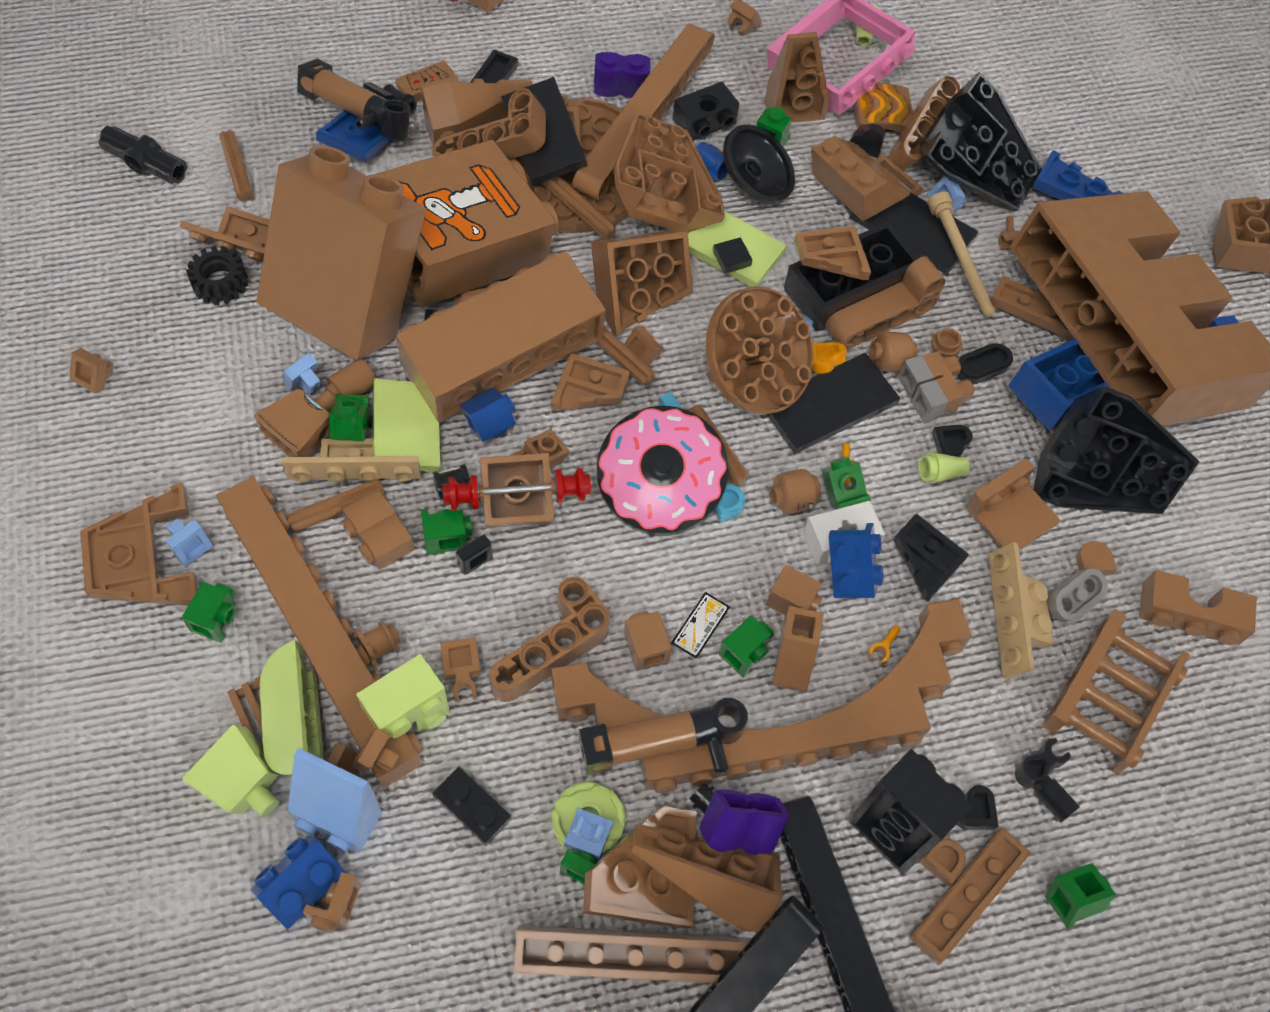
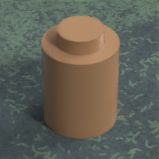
(352, 379)

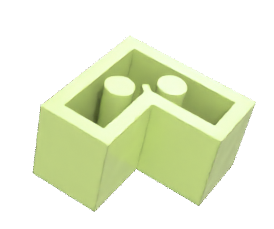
(405, 697)

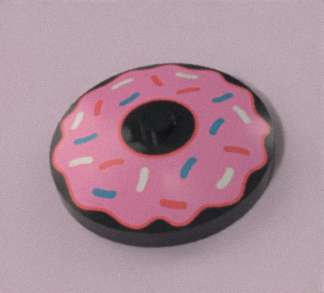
(662, 470)

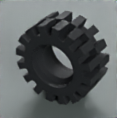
(213, 262)

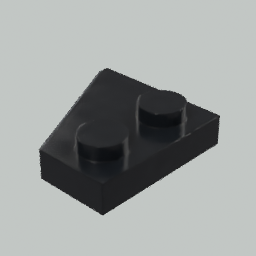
(928, 555)

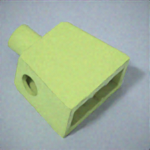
(235, 774)

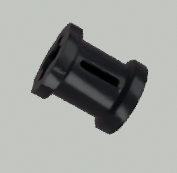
(461, 476)

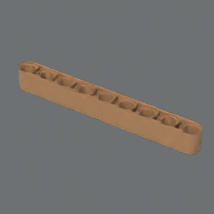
(652, 100)

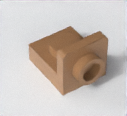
(340, 899)

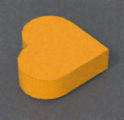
(827, 355)

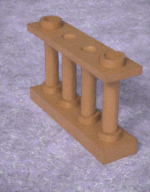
(1081, 687)

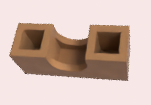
(1169, 604)

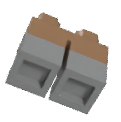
(932, 385)

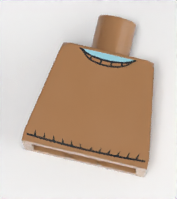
(297, 422)

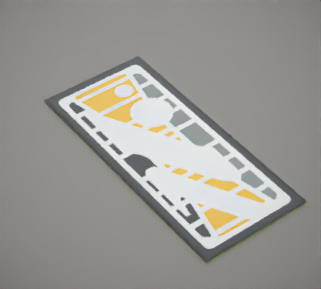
(700, 625)

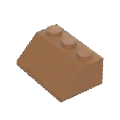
(855, 177)

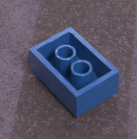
(1054, 381)

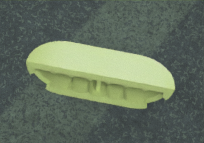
(289, 709)

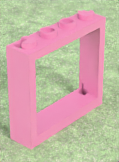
(873, 20)

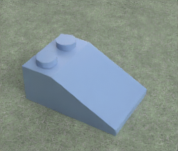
(331, 802)

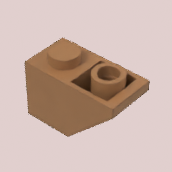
(797, 648)

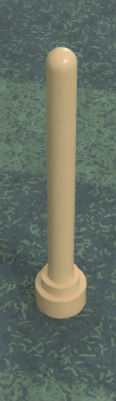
(941, 206)

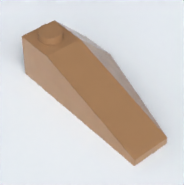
(799, 80)
(459, 106)
(730, 883)

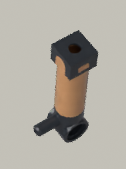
(391, 116)
(662, 735)

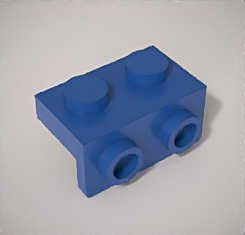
(855, 562)
(296, 880)

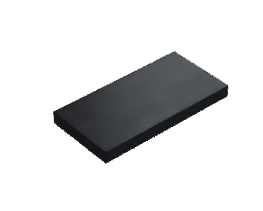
(561, 148)
(921, 231)
(835, 403)

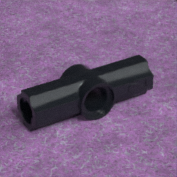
(142, 154)

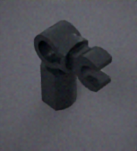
(1034, 773)

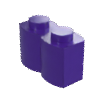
(619, 74)
(743, 822)

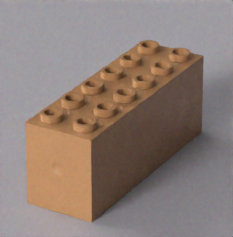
(501, 334)

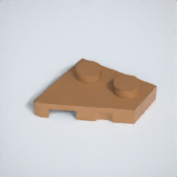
(834, 251)

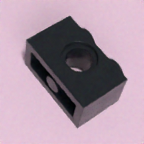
(706, 110)

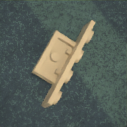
(350, 461)
(1019, 612)

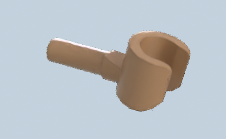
(1007, 237)

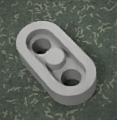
(1075, 597)

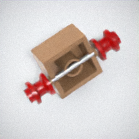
(516, 490)

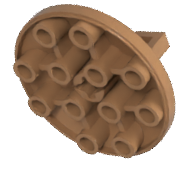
(759, 350)

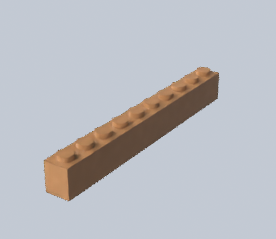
(311, 615)

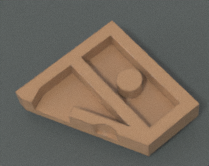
(589, 384)

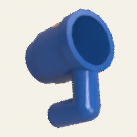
(713, 160)

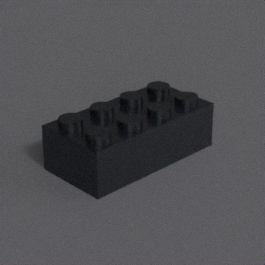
(824, 292)
(909, 811)

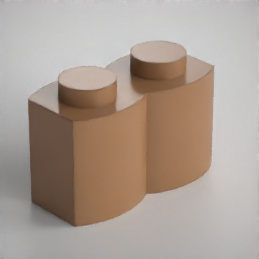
(378, 530)

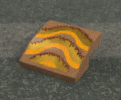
(884, 105)

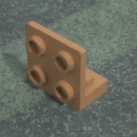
(1011, 508)

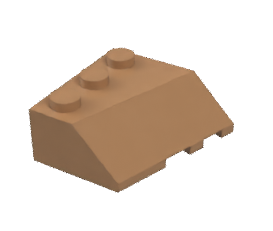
(1243, 235)
(640, 275)

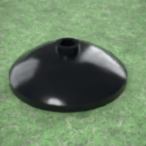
(758, 164)

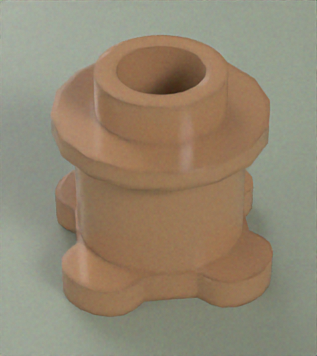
(378, 641)

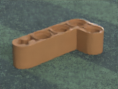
(516, 135)
(907, 147)
(889, 307)
(545, 645)

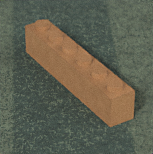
(624, 953)

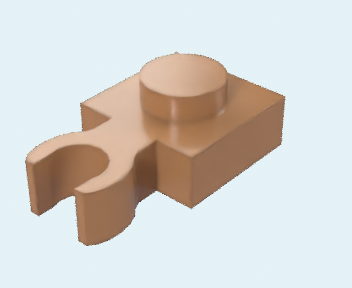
(461, 663)

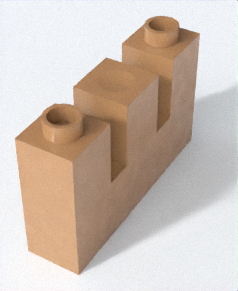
(1140, 312)

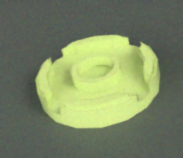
(594, 799)

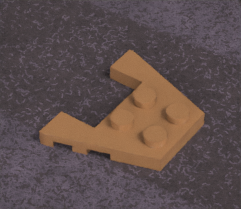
(123, 559)

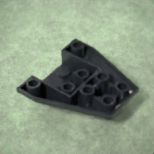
(982, 145)
(1112, 457)

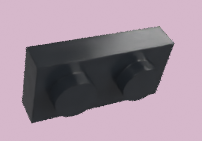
(472, 806)

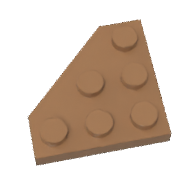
(632, 889)

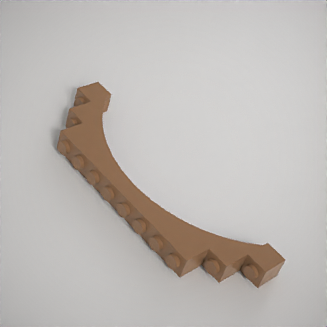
(881, 717)

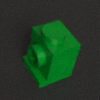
(776, 123)
(350, 417)
(834, 481)
(445, 530)
(210, 611)
(746, 645)
(1079, 894)

